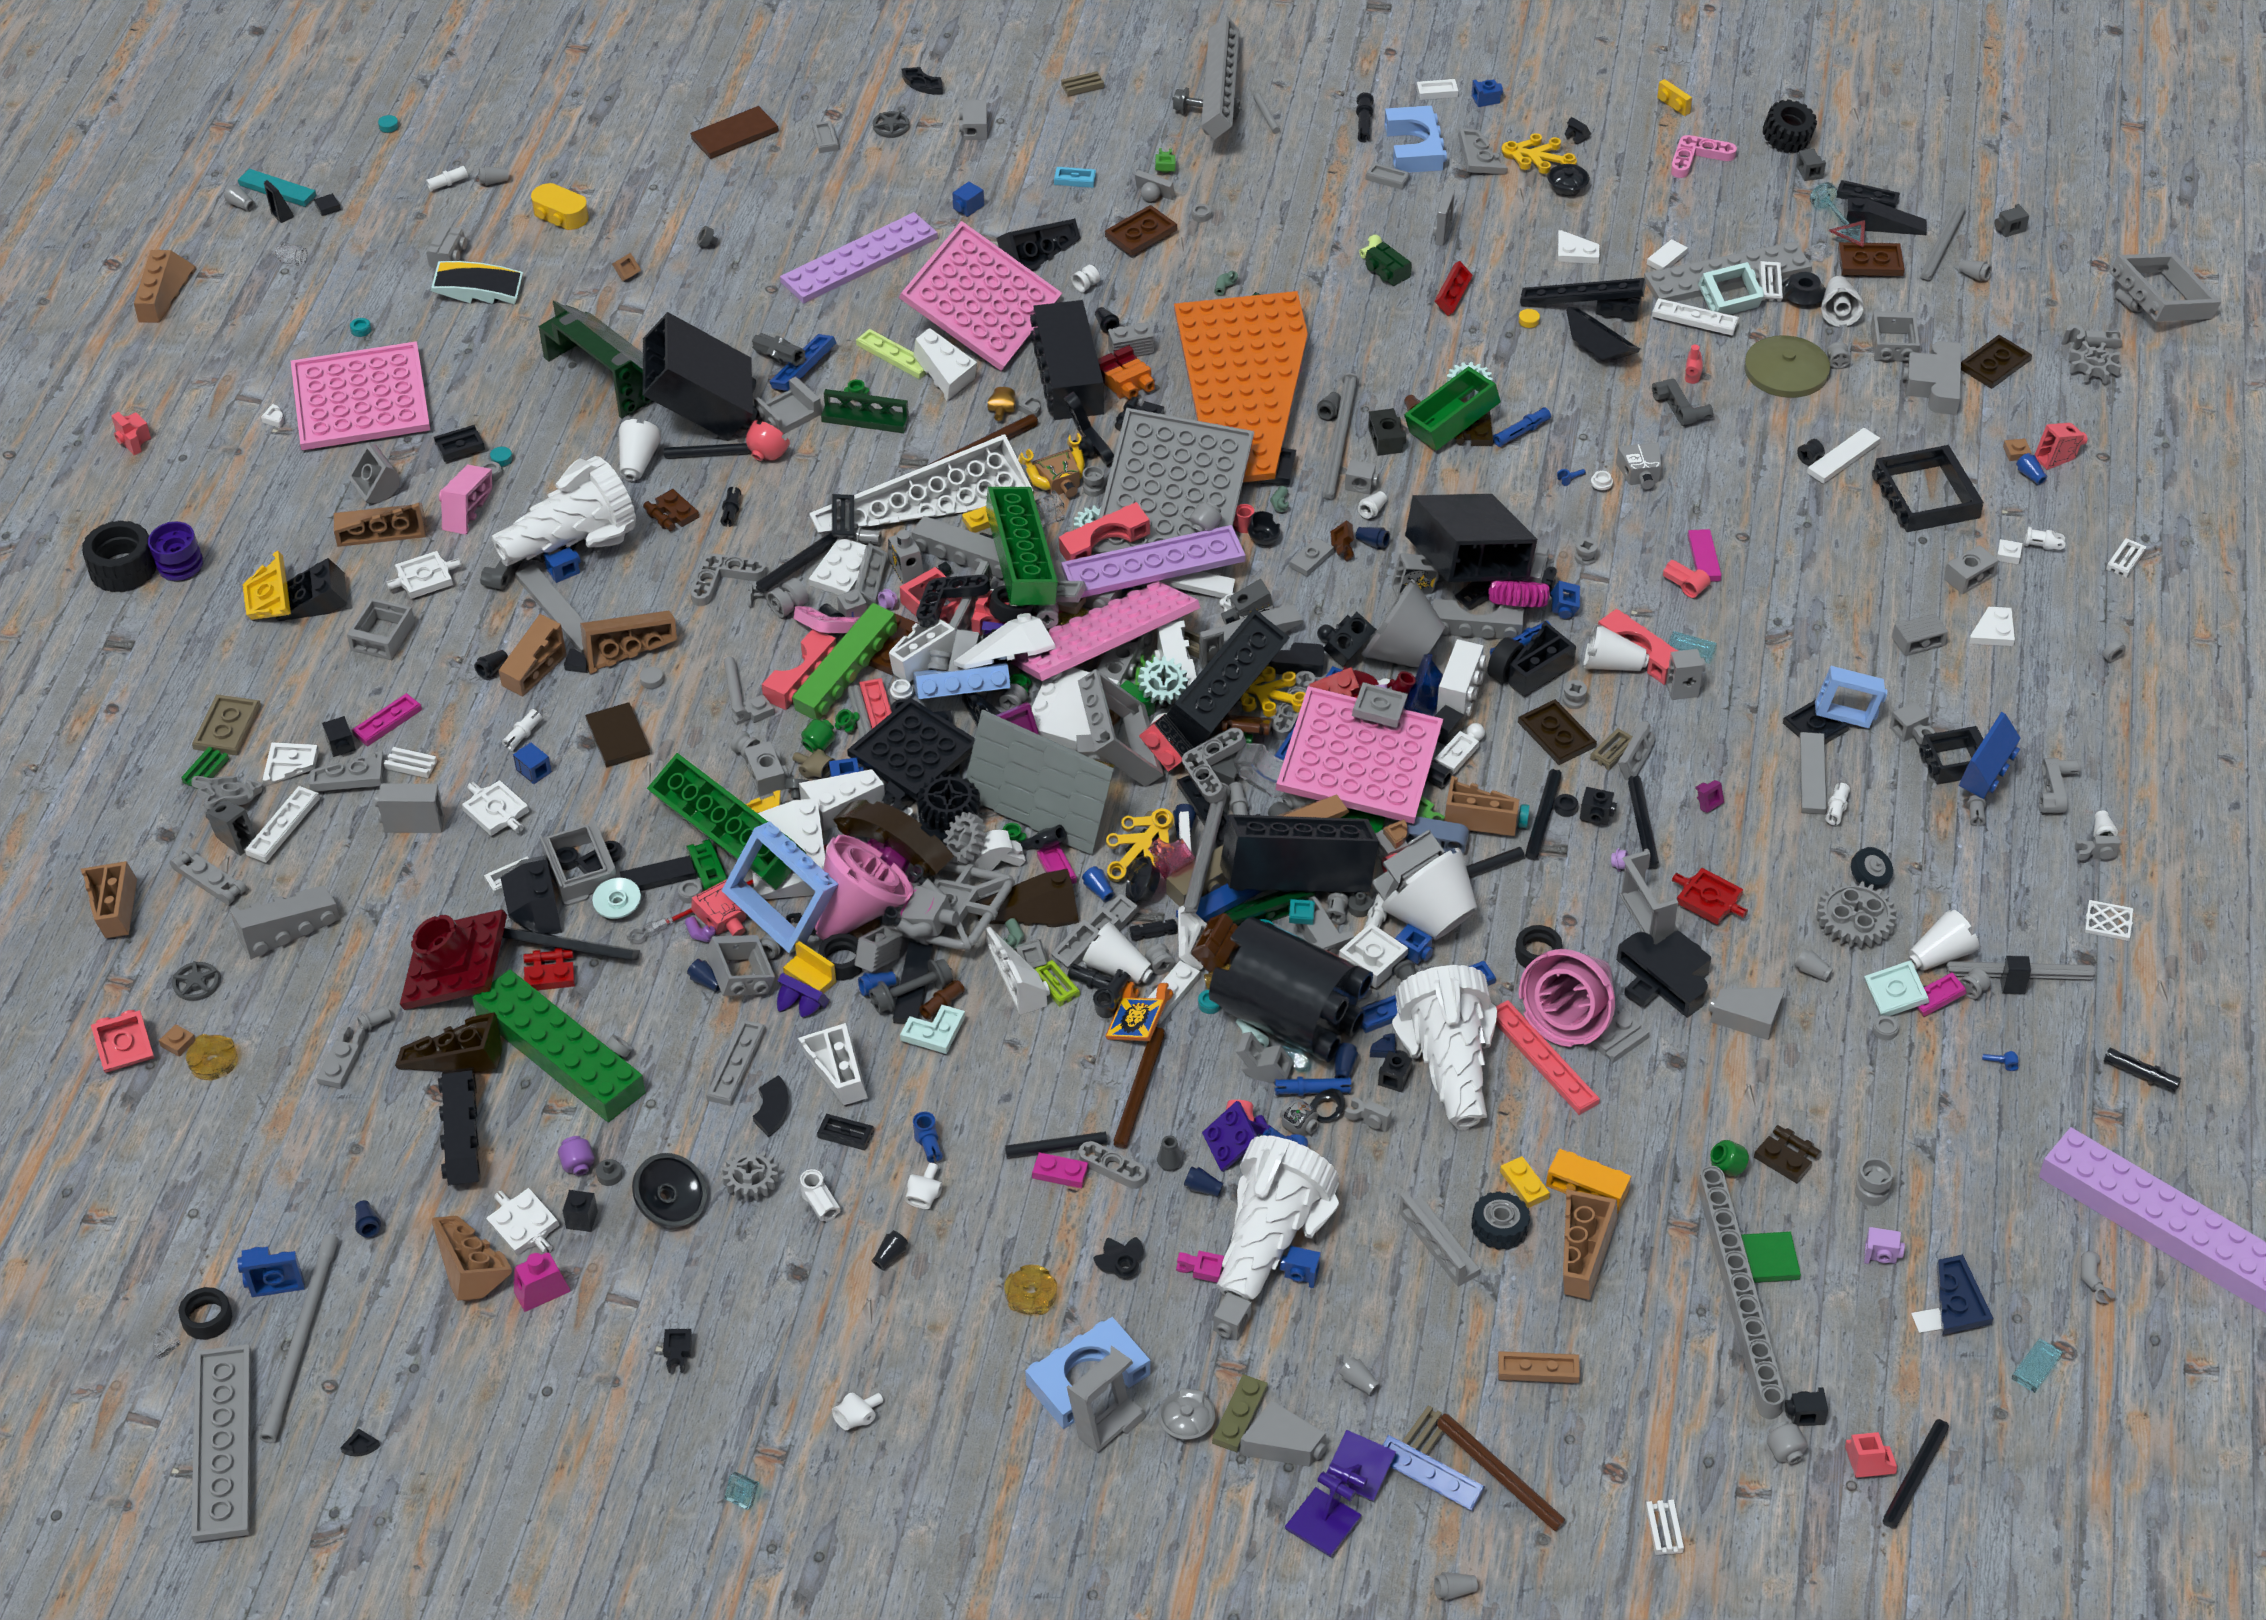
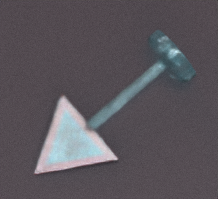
(1824, 196)

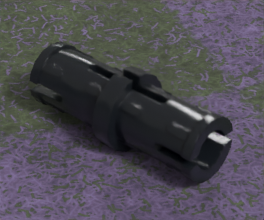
(730, 506)
(1091, 978)

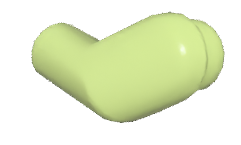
(1373, 241)

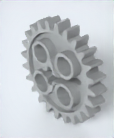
(1856, 914)

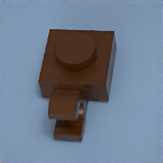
(1341, 538)

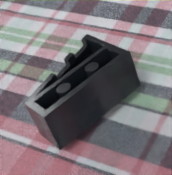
(1541, 660)

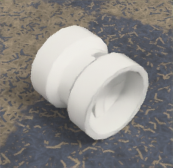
(1085, 278)

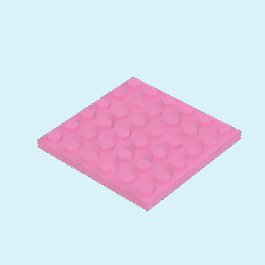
(979, 295)
(359, 395)
(1358, 759)

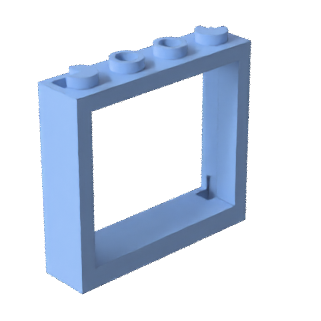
(758, 908)

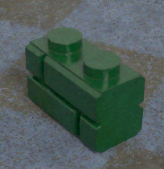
(1388, 264)

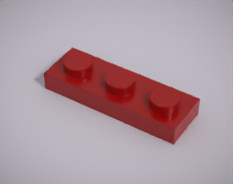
(1453, 288)

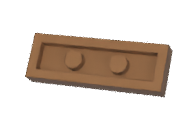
(1538, 1367)

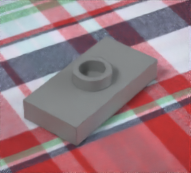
(1311, 556)

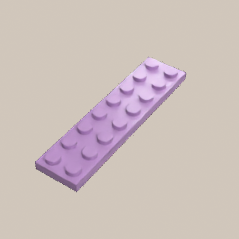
(858, 257)
(1155, 561)

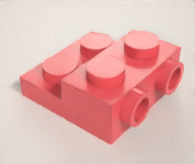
(122, 1040)

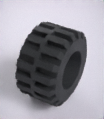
(1789, 125)

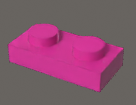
(1060, 1170)

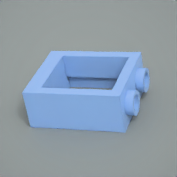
(1855, 681)

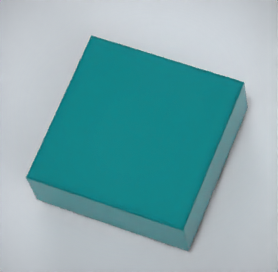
(1301, 911)

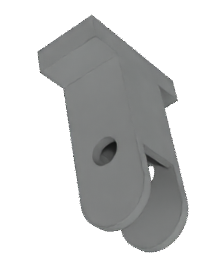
(1323, 931)

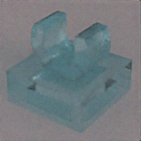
(741, 1490)

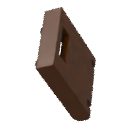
(1248, 724)

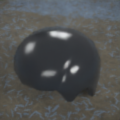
(1263, 528)

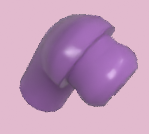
(697, 933)

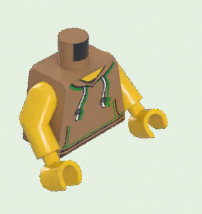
(1057, 471)

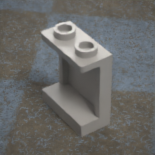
(789, 408)

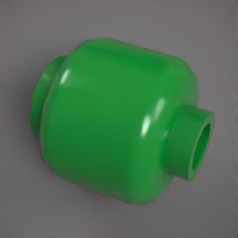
(817, 735)
(1729, 1157)

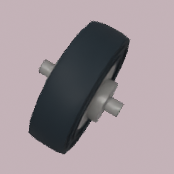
(1872, 867)

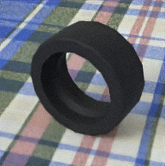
(1003, 611)
(1502, 657)
(1535, 933)
(841, 942)
(201, 1297)

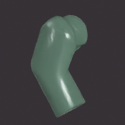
(1278, 499)

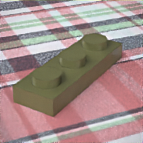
(1239, 1413)

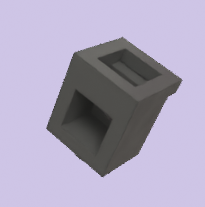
(1810, 165)
(2012, 221)

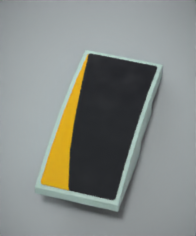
(476, 280)

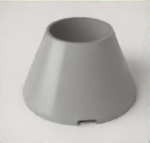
(1406, 629)

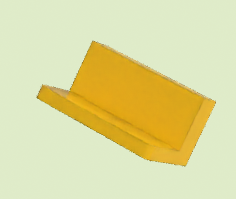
(811, 968)

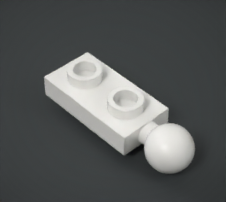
(1461, 747)

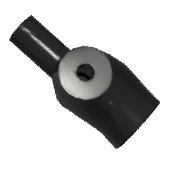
(1045, 838)

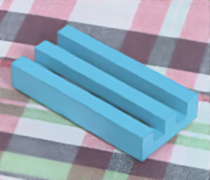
(1075, 177)

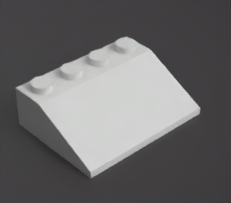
(1060, 708)
(802, 824)

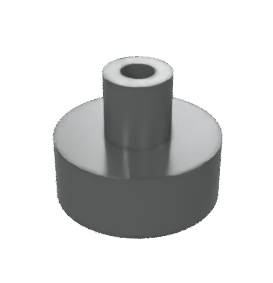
(706, 237)
(793, 785)
(1359, 904)
(609, 1172)

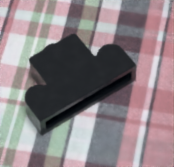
(1672, 964)

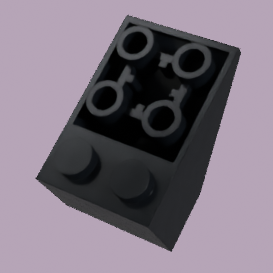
(316, 591)

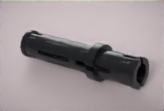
(2152, 1074)

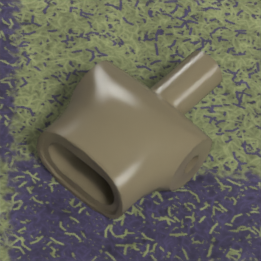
(814, 765)

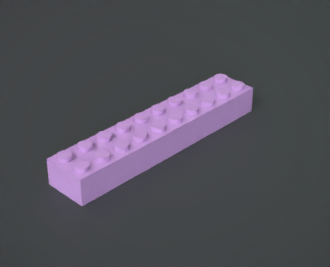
(2159, 1215)

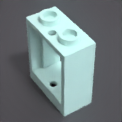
(1714, 298)

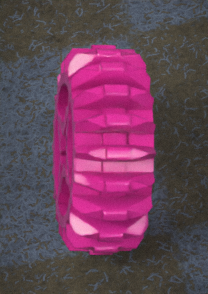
(1519, 593)

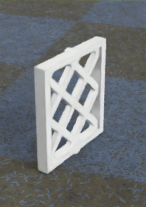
(2113, 908)

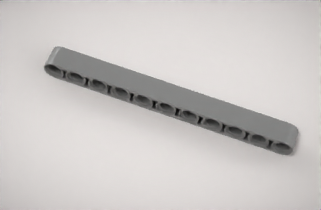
(1729, 1254)

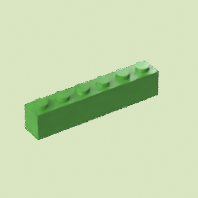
(845, 662)

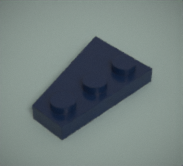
(1960, 1297)

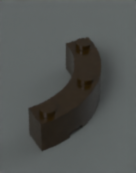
(895, 830)

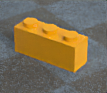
(1587, 1176)

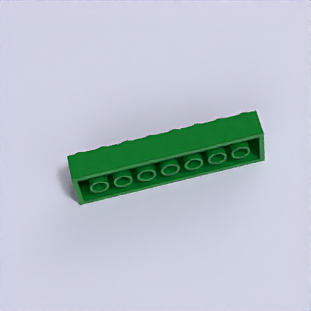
(1021, 546)
(716, 815)
(561, 1046)

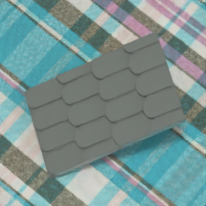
(1038, 780)

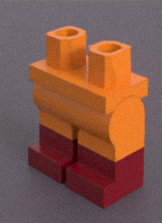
(1125, 373)

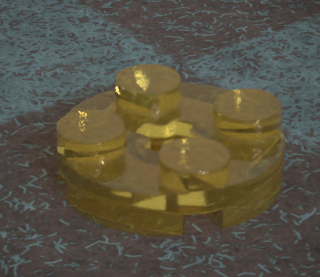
(211, 1045)
(1035, 1302)

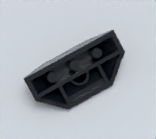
(1597, 337)
(531, 896)

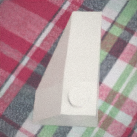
(1017, 636)
(1019, 977)

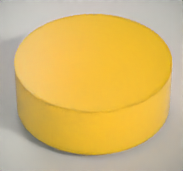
(1529, 318)

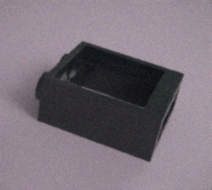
(1944, 741)

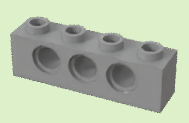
(1122, 660)

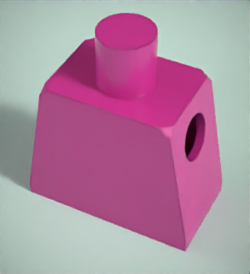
(538, 1281)

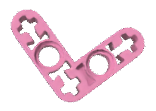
(1694, 146)
(822, 622)

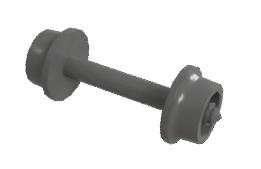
(1182, 100)
(882, 997)

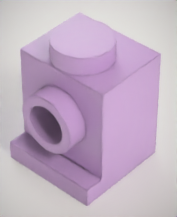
(1883, 1246)

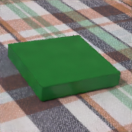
(1771, 1256)

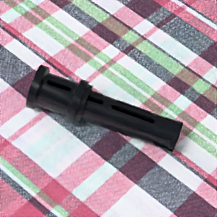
(1364, 112)

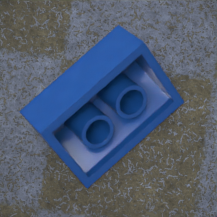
(1991, 758)

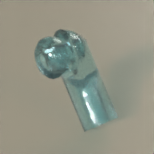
(1299, 1058)

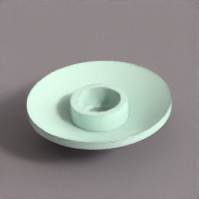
(614, 891)

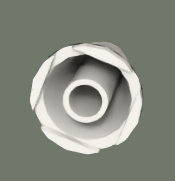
(1841, 303)
(637, 447)
(1613, 652)
(1944, 942)
(1115, 952)

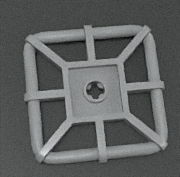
(963, 901)

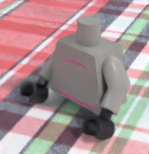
(924, 911)

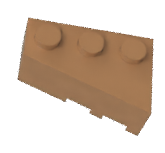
(533, 656)
(111, 896)

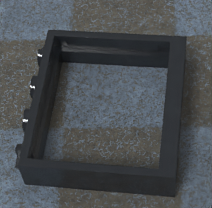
(1941, 456)

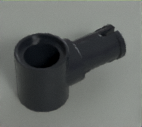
(1110, 993)

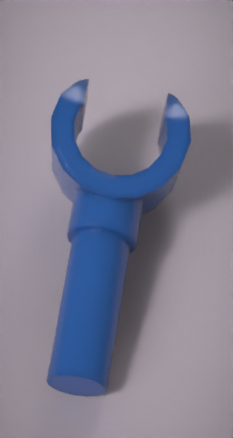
(1565, 475)
(2010, 1060)

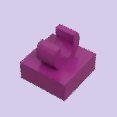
(1710, 795)

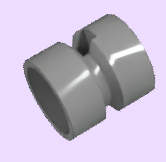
(785, 599)
(1874, 1181)

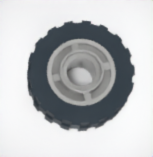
(1500, 1220)

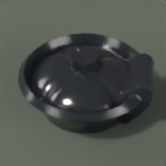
(1568, 179)
(1803, 288)
(1142, 880)

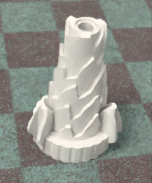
(586, 506)
(1449, 1021)
(1276, 1196)

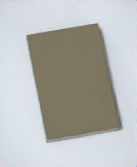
(226, 724)

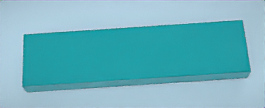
(290, 191)

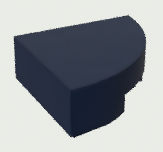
(1382, 1046)

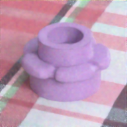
(887, 599)
(1616, 859)

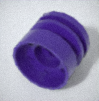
(175, 551)

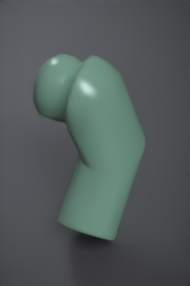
(1224, 281)
(1016, 935)

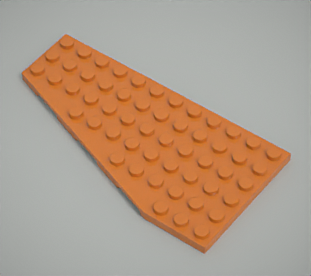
(1245, 367)

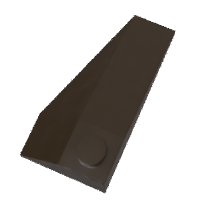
(1041, 900)
(467, 1046)

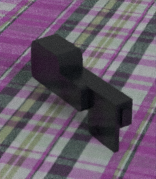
(1300, 658)

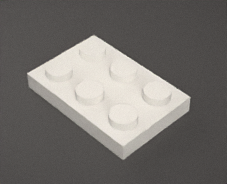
(839, 567)

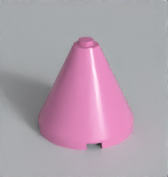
(863, 888)
(1568, 996)

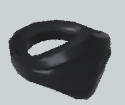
(1326, 1095)

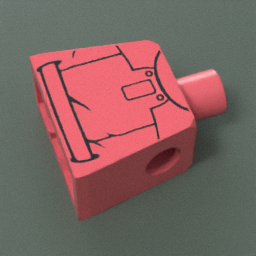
(2059, 444)
(719, 911)

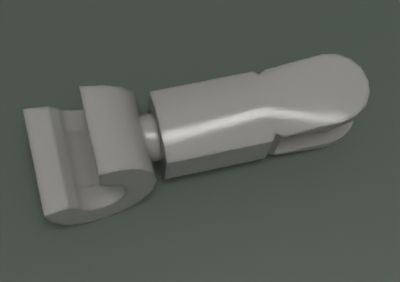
(2094, 338)

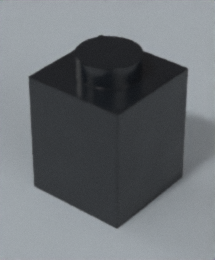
(1452, 723)
(338, 736)
(580, 1210)

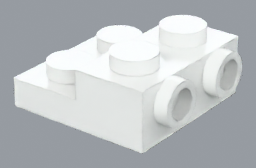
(1375, 952)

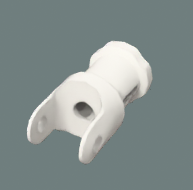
(2045, 539)

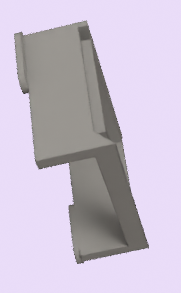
(1406, 863)
(578, 888)
(1649, 915)
(1119, 1417)

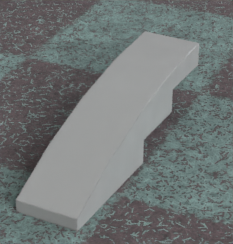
(1283, 617)
(1078, 941)

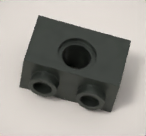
(1386, 432)

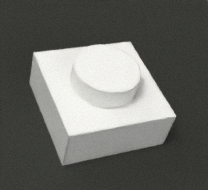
(2009, 551)

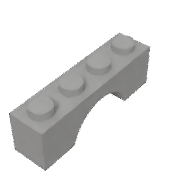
(1502, 623)

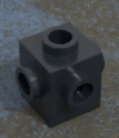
(1597, 806)

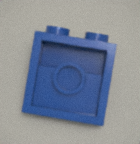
(270, 1273)

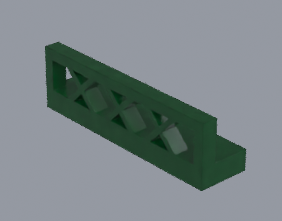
(865, 415)
(1268, 907)

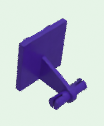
(1231, 1134)
(1361, 1464)
(1323, 1518)

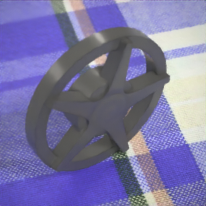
(891, 124)
(195, 980)

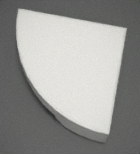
(273, 416)

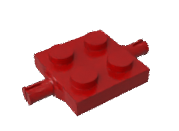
(1709, 896)

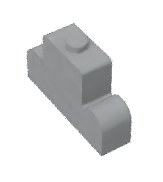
(1936, 376)

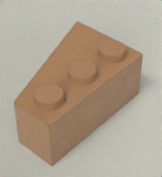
(1480, 809)

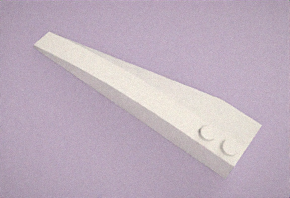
(935, 490)

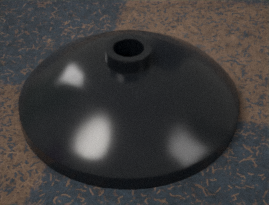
(678, 1181)

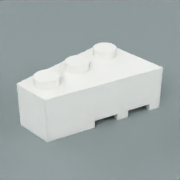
(944, 362)
(1172, 645)
(913, 651)
(838, 791)
(836, 1062)

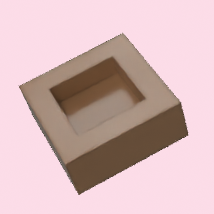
(626, 267)
(2016, 448)
(177, 1040)

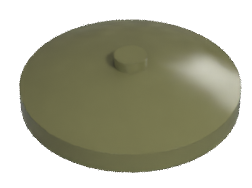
(1787, 366)

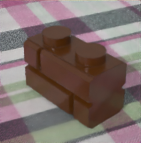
(1215, 943)

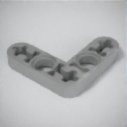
(721, 569)
(1205, 760)

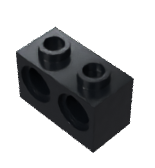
(1351, 640)

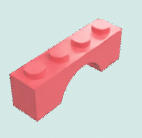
(1126, 523)
(1655, 647)
(784, 684)

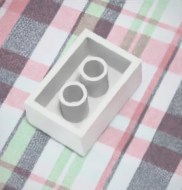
(1462, 677)

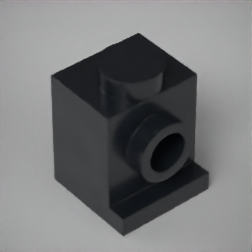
(1397, 1066)
(1807, 1408)

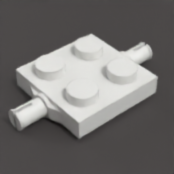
(423, 574)
(495, 807)
(523, 1222)

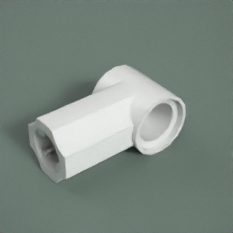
(818, 1195)

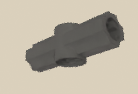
(778, 349)

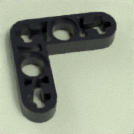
(1085, 429)
(971, 585)

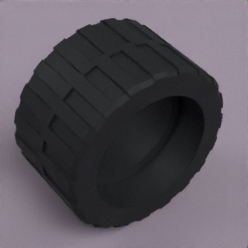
(116, 539)

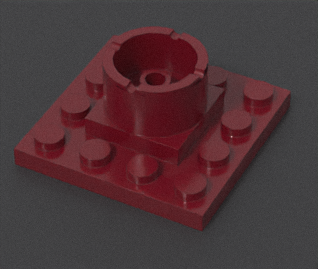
(452, 958)

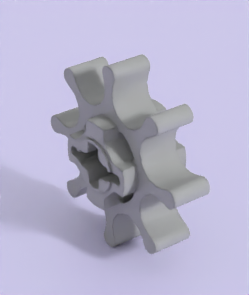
(2094, 362)

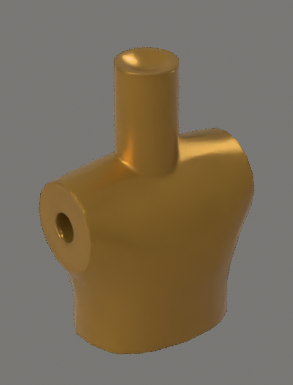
(1002, 401)

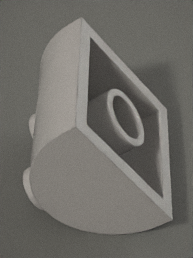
(374, 475)

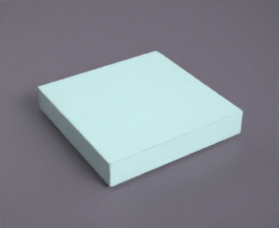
(1896, 989)

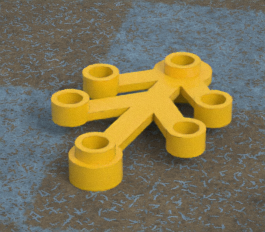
(1515, 150)
(1269, 690)
(1140, 840)

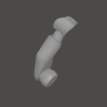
(2089, 1275)

